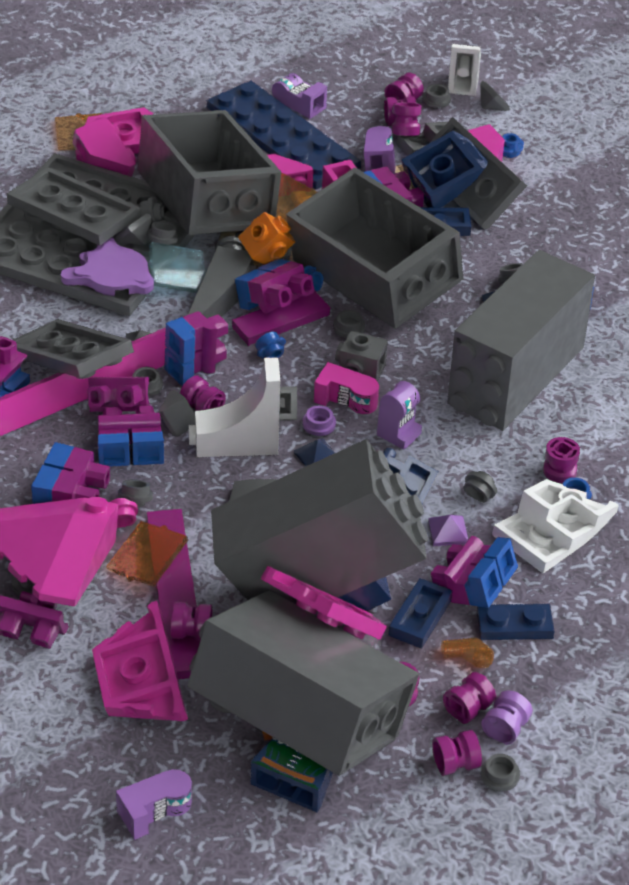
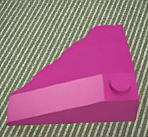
(58, 544)

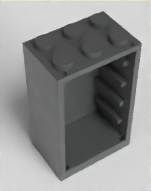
(207, 170)
(376, 247)
(520, 339)
(323, 524)
(302, 681)

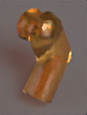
(470, 649)

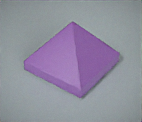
(448, 530)

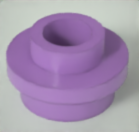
(319, 421)

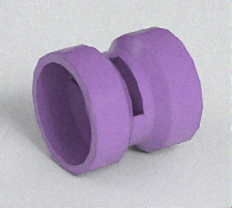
(506, 718)

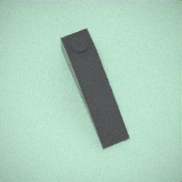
(218, 288)

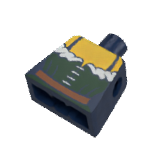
(290, 775)

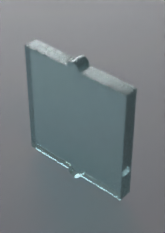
(176, 267)

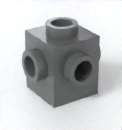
(363, 354)

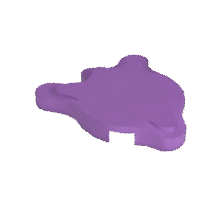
(110, 269)

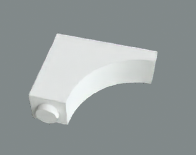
(245, 425)

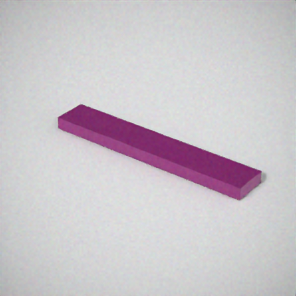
(176, 586)

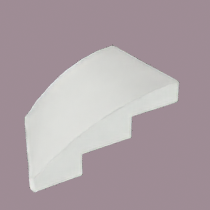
(553, 523)

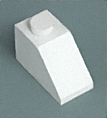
(464, 69)

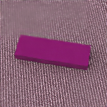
(298, 313)

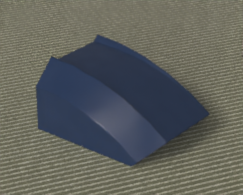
(444, 168)

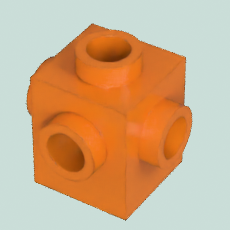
(267, 238)

